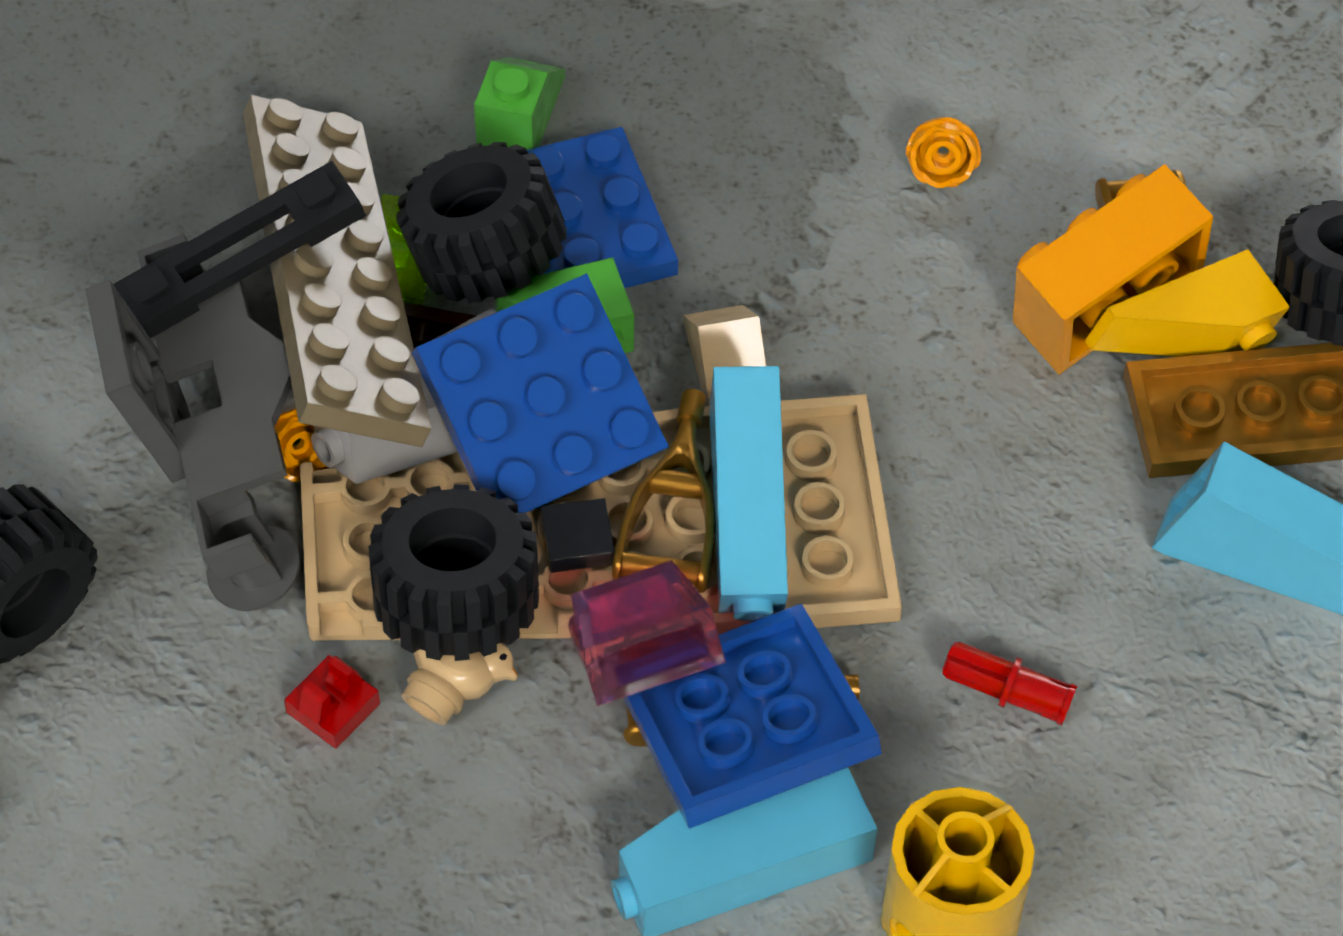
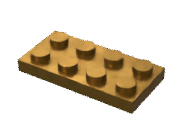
(1266, 402)

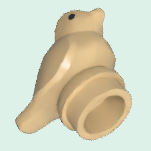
(443, 685)

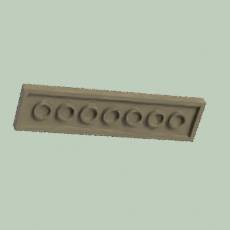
(342, 296)

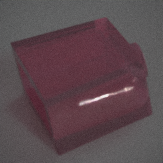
(643, 632)

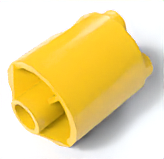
(958, 867)

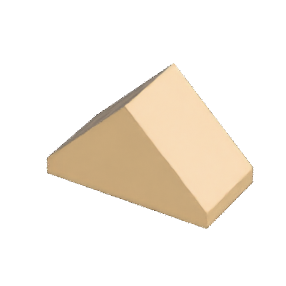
(723, 340)

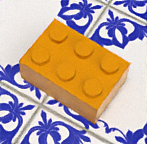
(1107, 256)

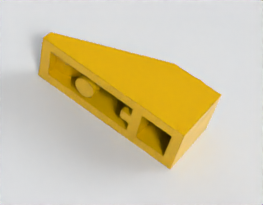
(1201, 313)

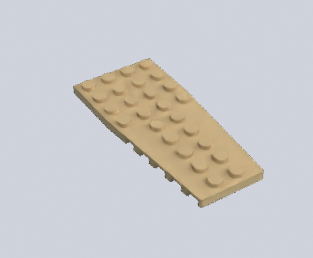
(833, 525)

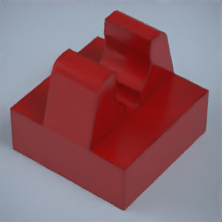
(332, 701)

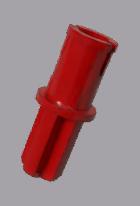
(1009, 681)

